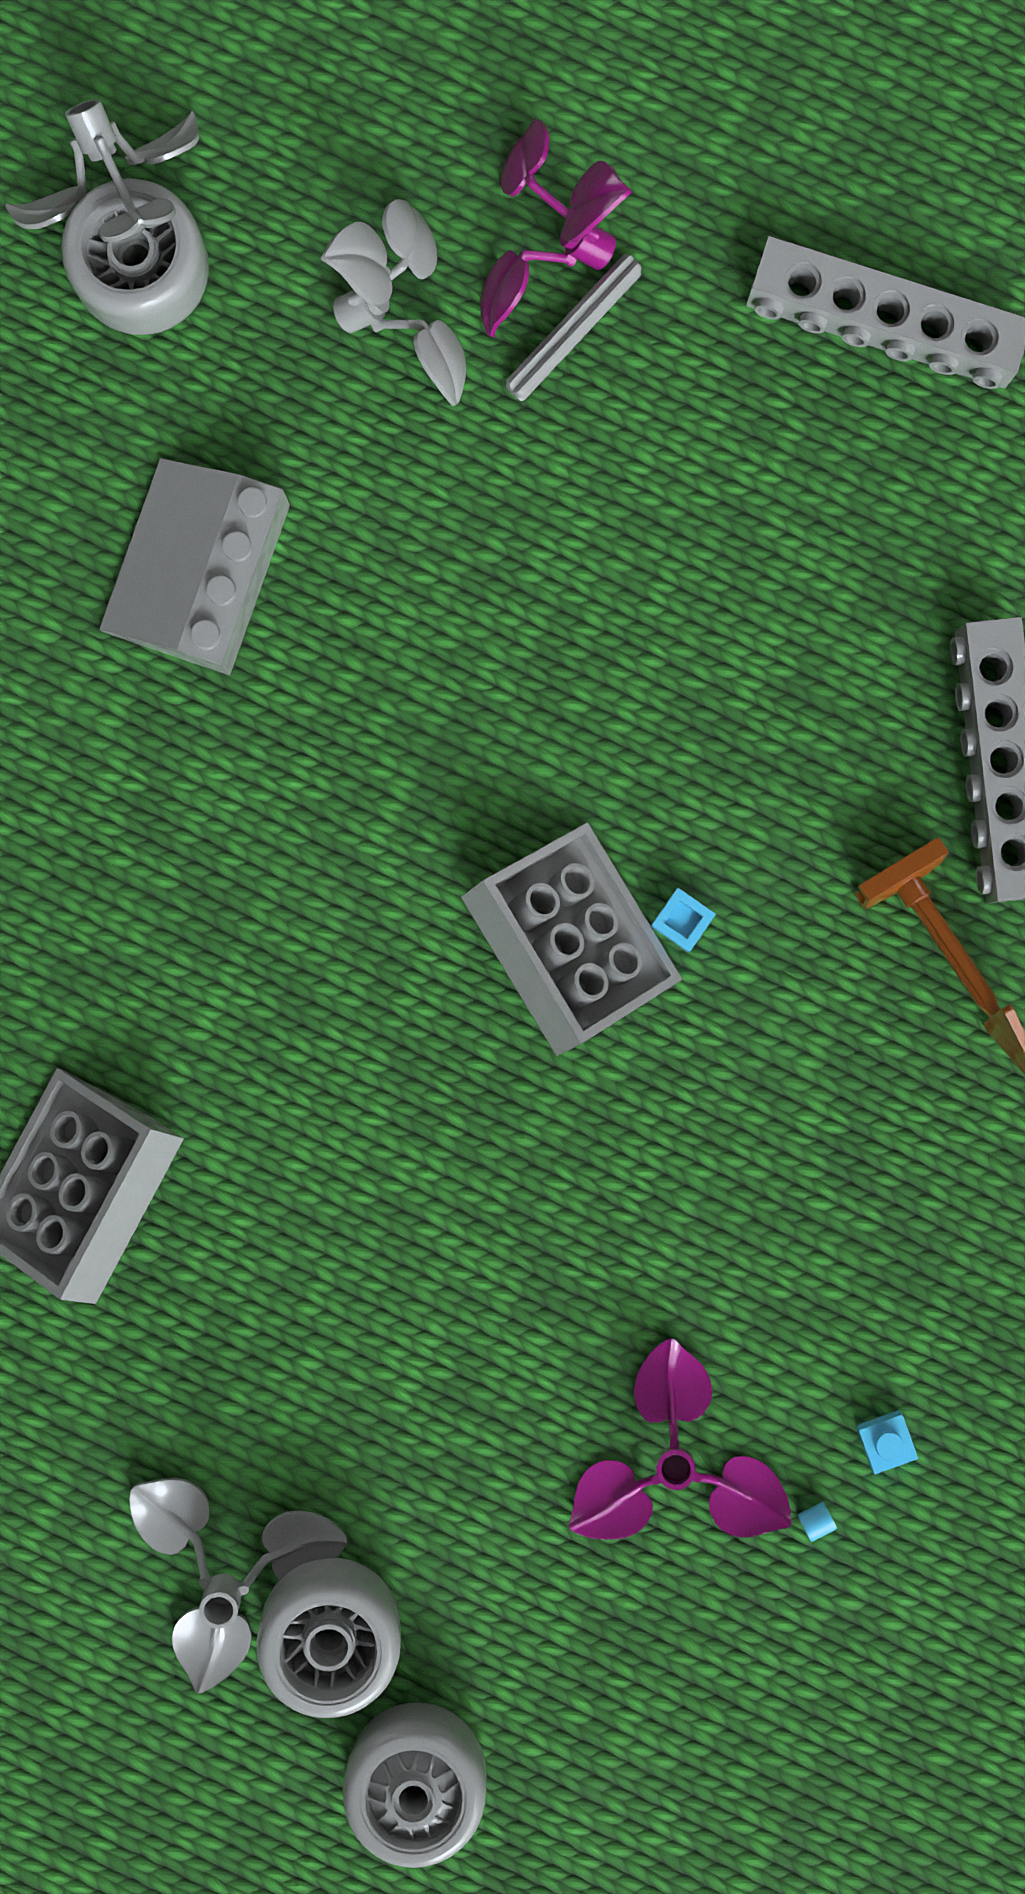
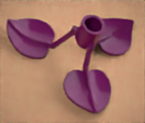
(590, 203)
(671, 1388)

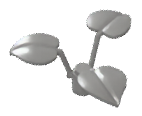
(96, 137)
(362, 261)
(214, 1636)

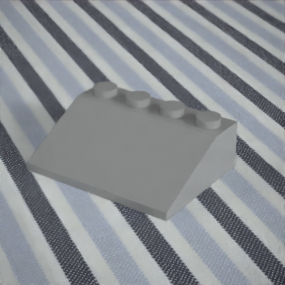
(196, 563)
(571, 938)
(79, 1186)

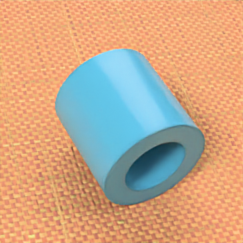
(817, 1521)

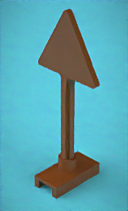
(906, 881)

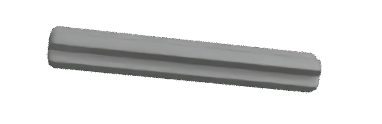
(573, 327)

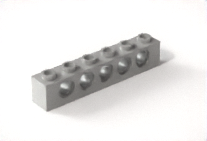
(909, 302)
(1003, 646)

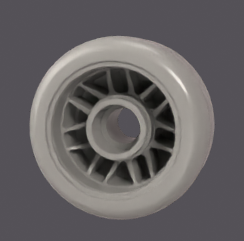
(141, 296)
(324, 1671)
(423, 1749)

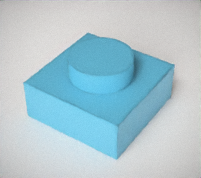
(683, 920)
(886, 1442)

